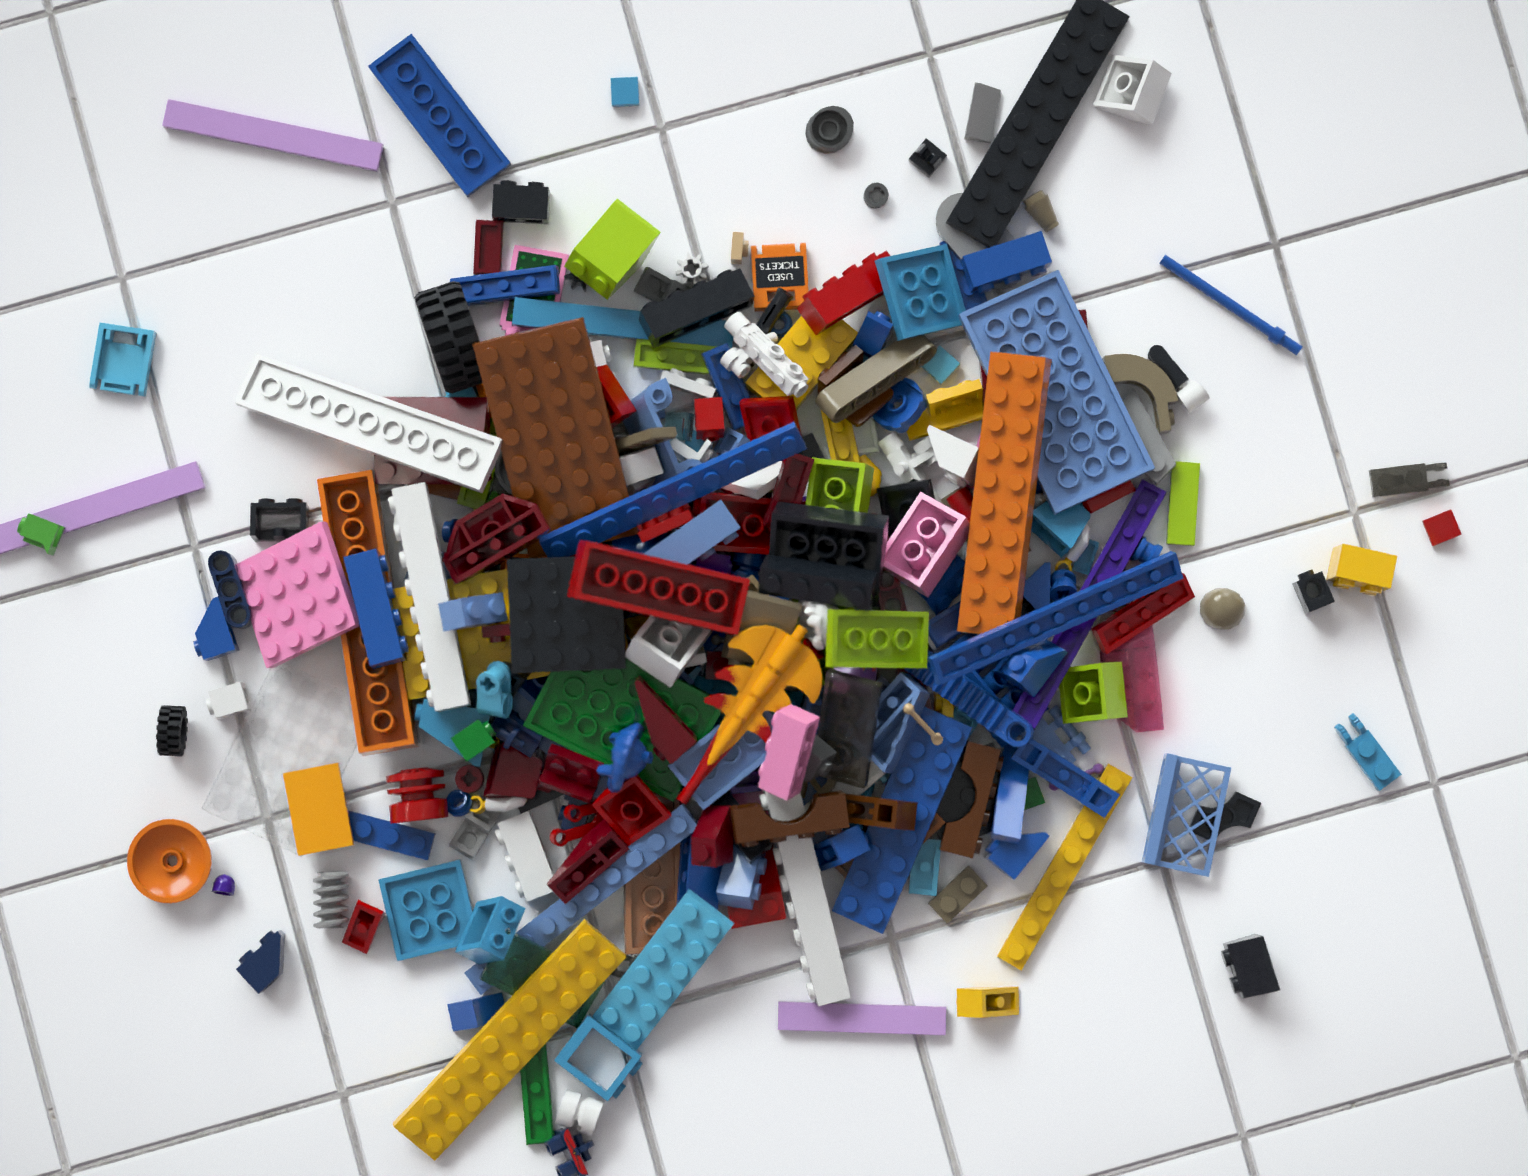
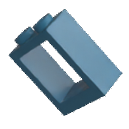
(485, 932)
(577, 1038)

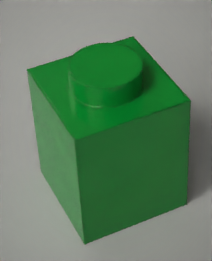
(474, 739)

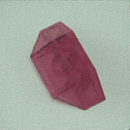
(1140, 681)

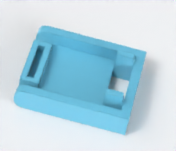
(120, 364)

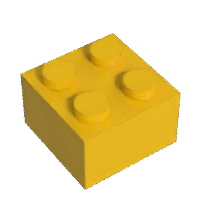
(1361, 568)

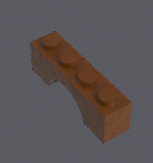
(980, 765)
(825, 813)

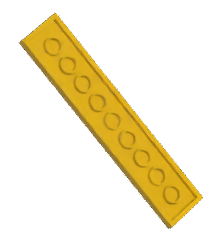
(509, 1040)

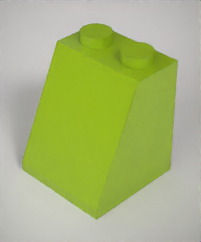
(612, 249)

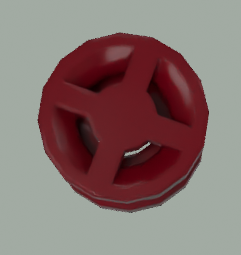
(474, 778)

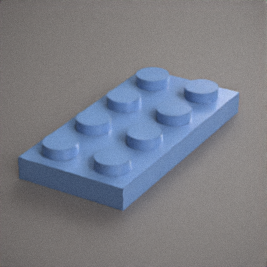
(735, 765)

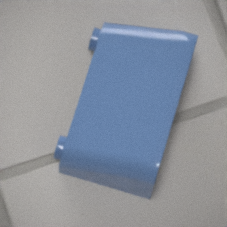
(650, 409)

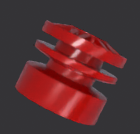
(417, 795)

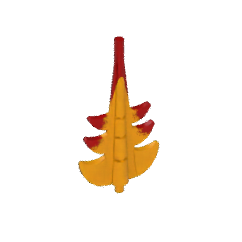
(778, 663)

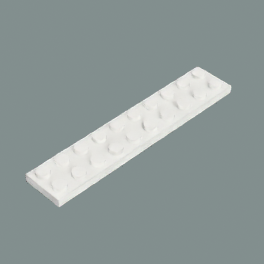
(369, 422)

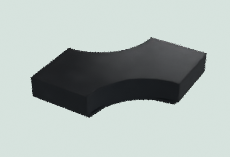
(1237, 811)

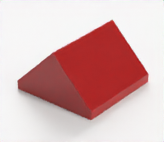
(631, 810)

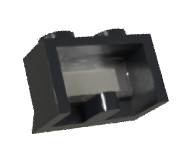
(277, 520)

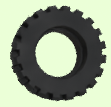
(450, 335)

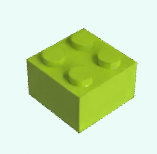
(1093, 693)

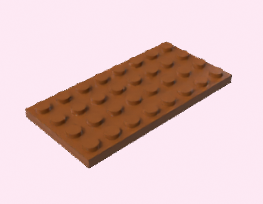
(553, 422)

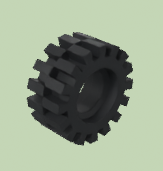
(171, 730)

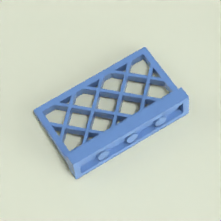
(1162, 809)

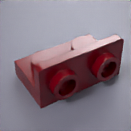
(570, 773)

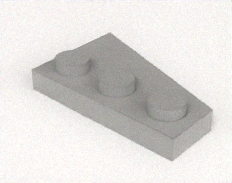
(1150, 437)

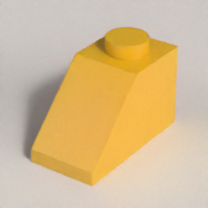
(987, 1001)

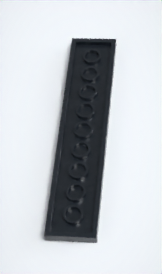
(1037, 120)

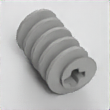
(331, 899)

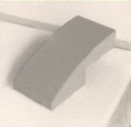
(473, 831)

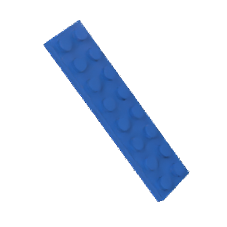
(920, 777)

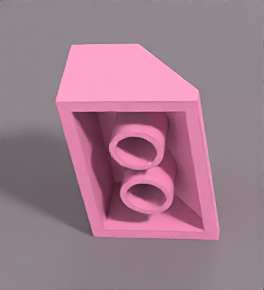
(925, 544)

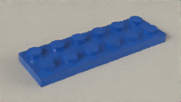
(439, 115)

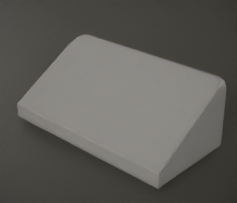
(982, 113)

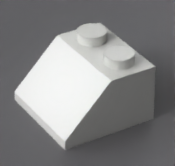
(1133, 88)
(954, 457)

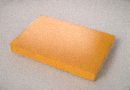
(318, 809)

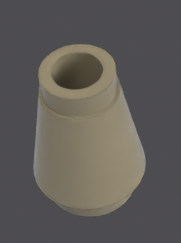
(1041, 210)

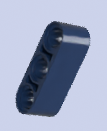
(221, 580)

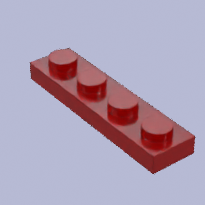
(1141, 614)

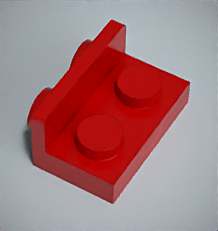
(665, 522)

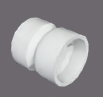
(579, 1112)

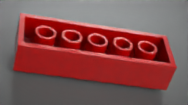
(658, 587)

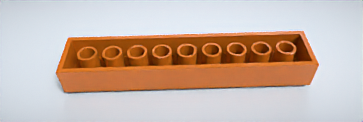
(1004, 491)
(379, 695)

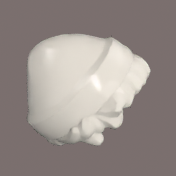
(814, 618)

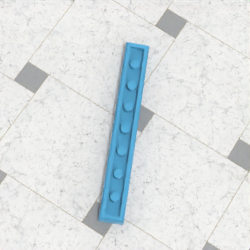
(606, 321)

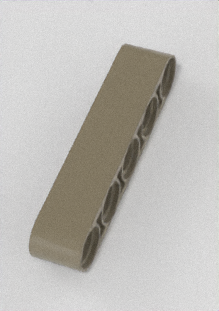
(874, 377)

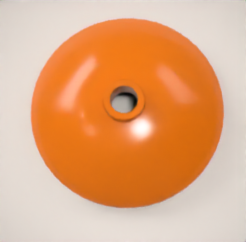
(150, 865)

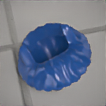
(628, 757)

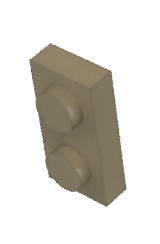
(957, 894)

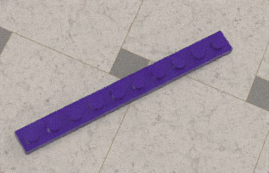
(1109, 563)

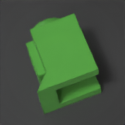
(40, 532)

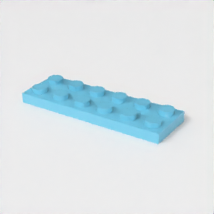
(663, 969)

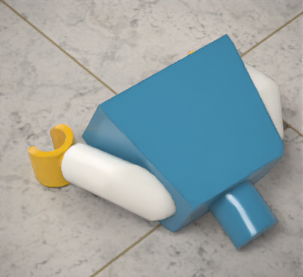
(1064, 532)

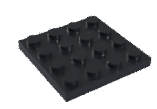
(555, 630)

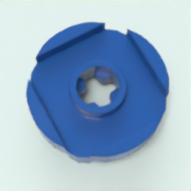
(909, 411)

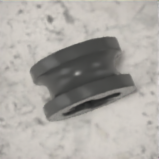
(870, 188)

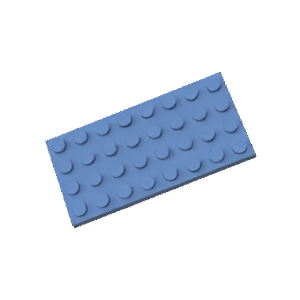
(1086, 428)

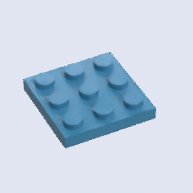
(921, 291)
(426, 909)

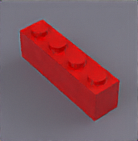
(842, 295)

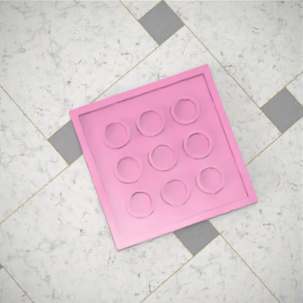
(297, 595)

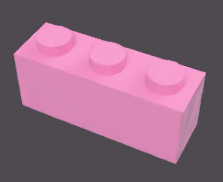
(788, 752)

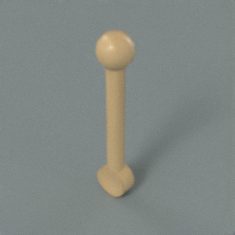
(936, 738)

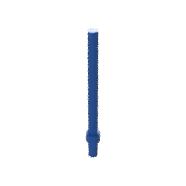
(1275, 334)

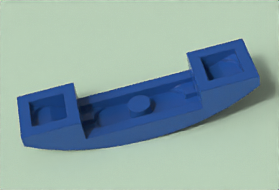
(1066, 776)

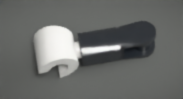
(1190, 393)

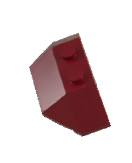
(492, 536)

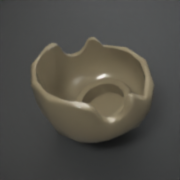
(1222, 608)

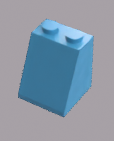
(448, 723)

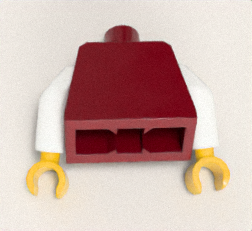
(510, 780)

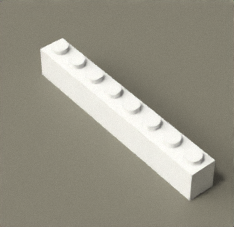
(429, 588)
(808, 906)

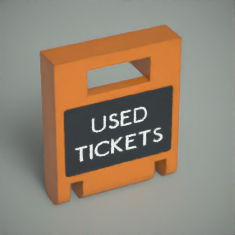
(779, 268)

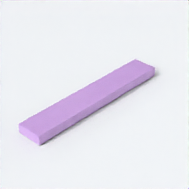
(862, 1018)

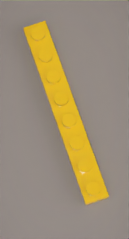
(1059, 875)

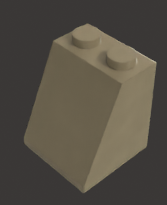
(762, 610)

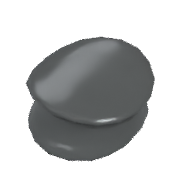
(829, 129)

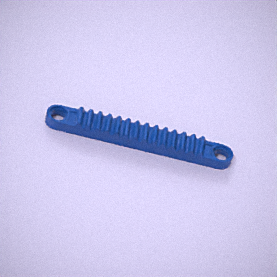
(976, 704)

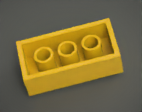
(810, 352)

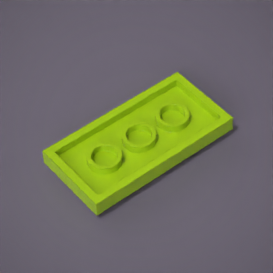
(877, 639)

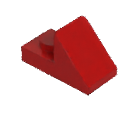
(363, 926)

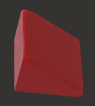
(1441, 527)

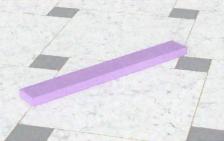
(273, 135)
(111, 503)

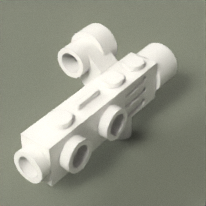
(761, 349)
(905, 463)

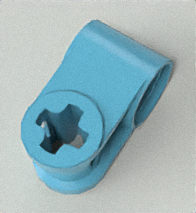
(494, 691)

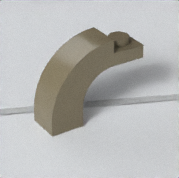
(1151, 379)

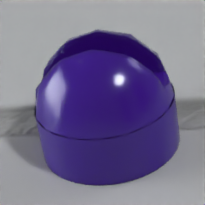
(224, 885)

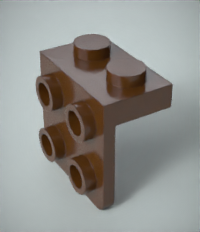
(845, 363)

